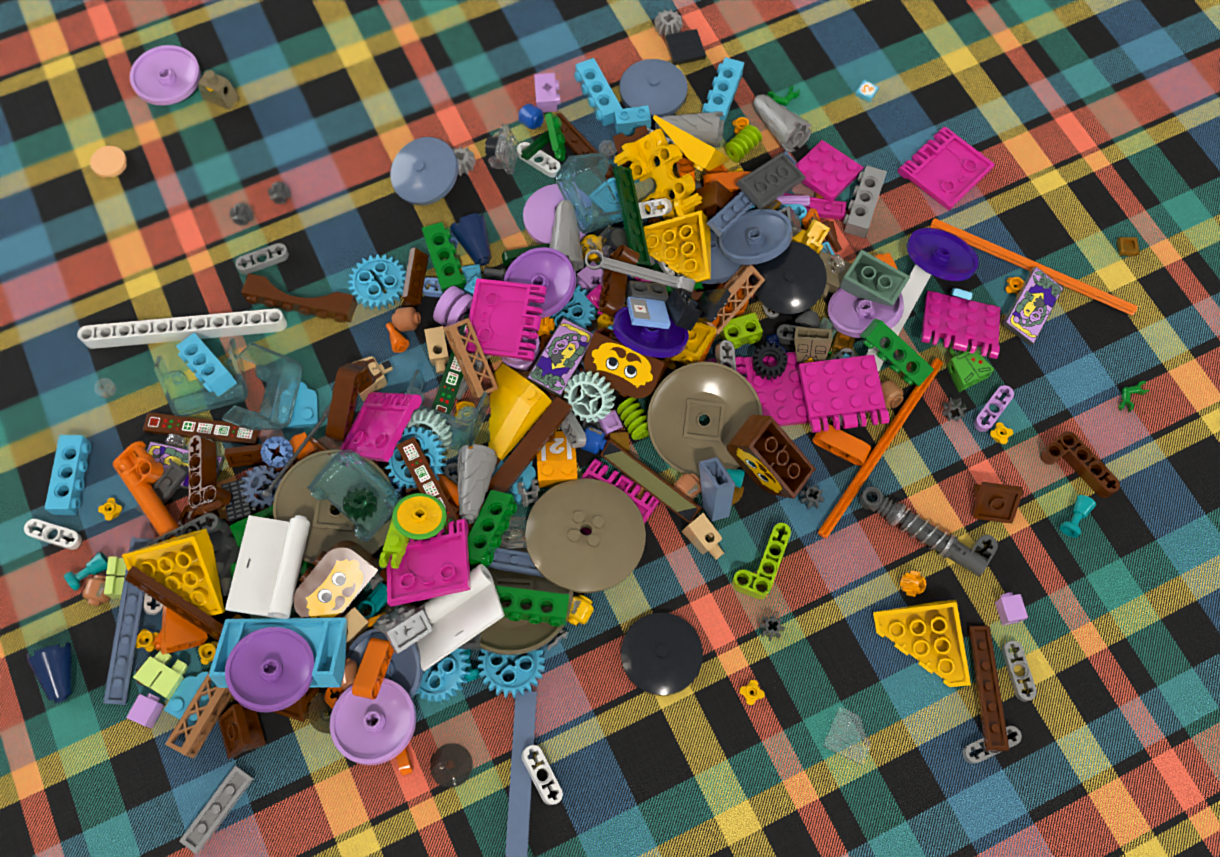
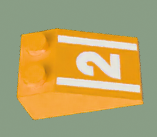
(556, 462)

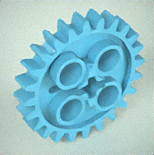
(363, 290)
(585, 307)
(427, 442)
(522, 678)
(449, 679)

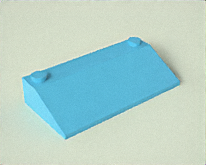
(323, 635)

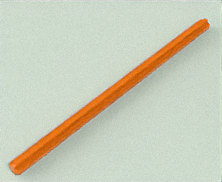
(1028, 264)
(877, 452)

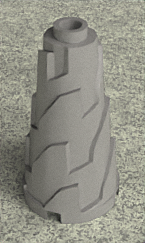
(784, 125)
(703, 126)
(566, 234)
(474, 477)

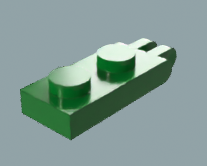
(556, 136)

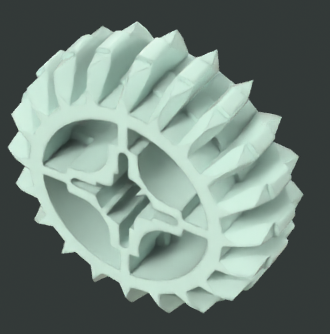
(590, 409)
(431, 422)

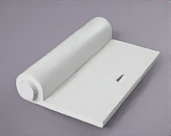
(270, 578)
(459, 617)

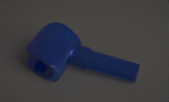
(774, 339)

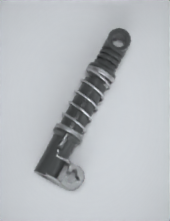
(945, 544)

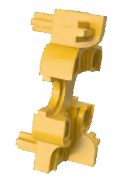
(643, 154)

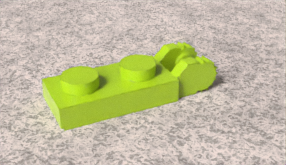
(394, 545)

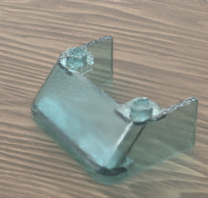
(282, 387)
(191, 396)
(468, 420)

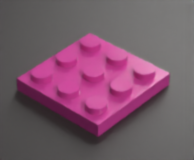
(828, 170)

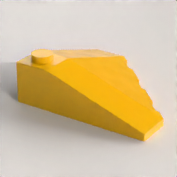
(696, 150)
(682, 245)
(514, 409)
(185, 567)
(931, 636)

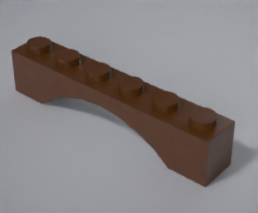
(333, 306)

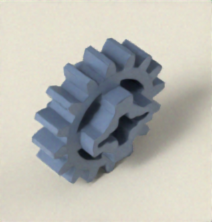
(258, 481)

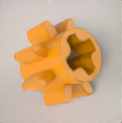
(546, 326)
(913, 583)

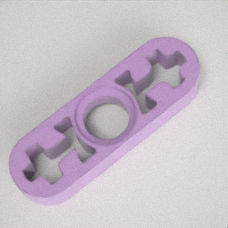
(987, 412)

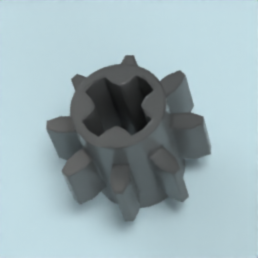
(279, 192)
(241, 214)
(955, 414)
(812, 491)
(769, 622)

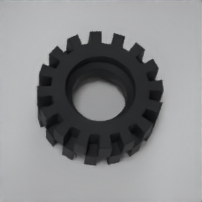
(774, 352)

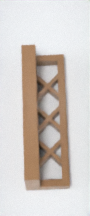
(736, 281)
(464, 361)
(205, 721)

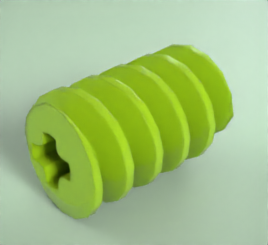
(742, 143)
(632, 418)

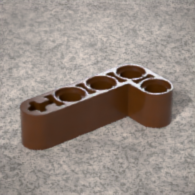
(614, 283)
(344, 399)
(1084, 466)
(202, 473)

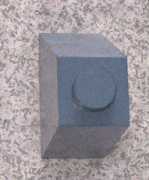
(716, 489)

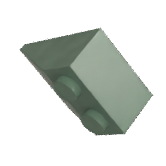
(874, 280)

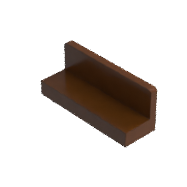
(414, 278)
(247, 455)

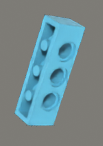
(724, 87)
(597, 90)
(206, 364)
(63, 465)

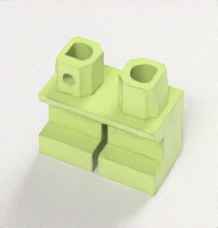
(115, 579)
(159, 677)

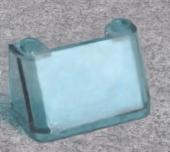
(584, 184)
(349, 472)

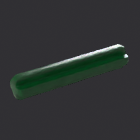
(535, 146)

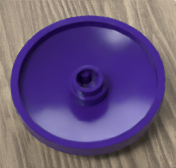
(942, 254)
(649, 340)

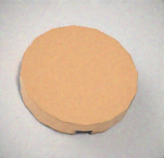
(108, 161)

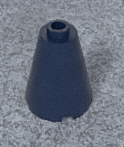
(473, 238)
(53, 670)

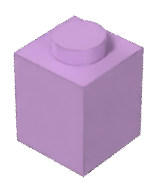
(1011, 609)
(146, 710)

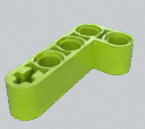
(767, 560)

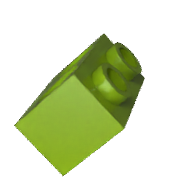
(738, 327)

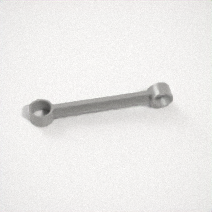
(636, 271)

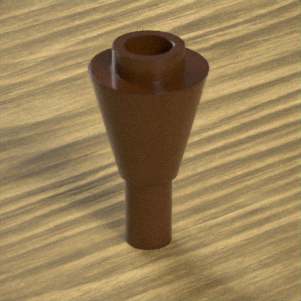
(831, 236)

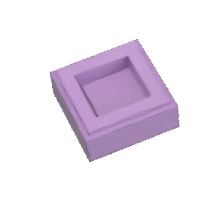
(610, 423)

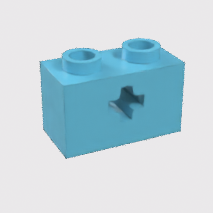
(631, 118)

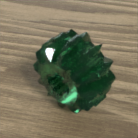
(360, 504)

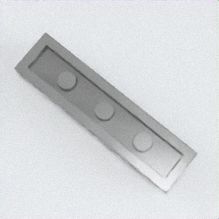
(216, 810)

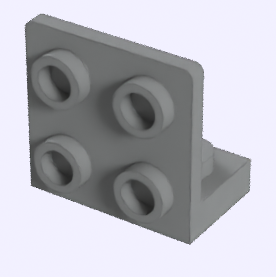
(403, 626)

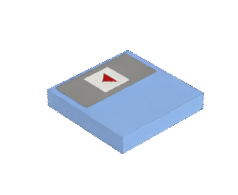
(648, 312)

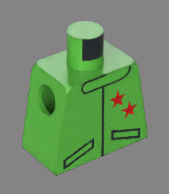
(968, 369)

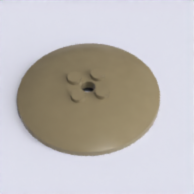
(683, 398)
(325, 529)
(579, 560)
(520, 637)

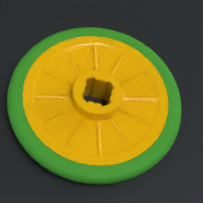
(410, 525)

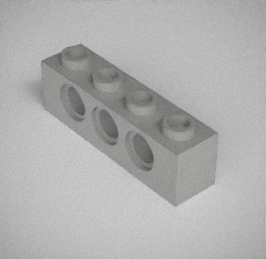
(874, 180)

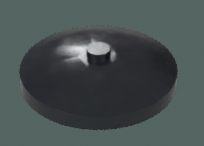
(792, 280)
(661, 654)

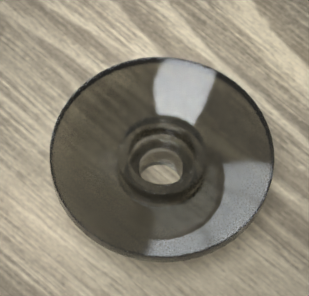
(316, 713)
(462, 765)

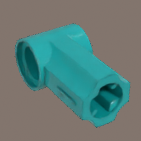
(376, 601)

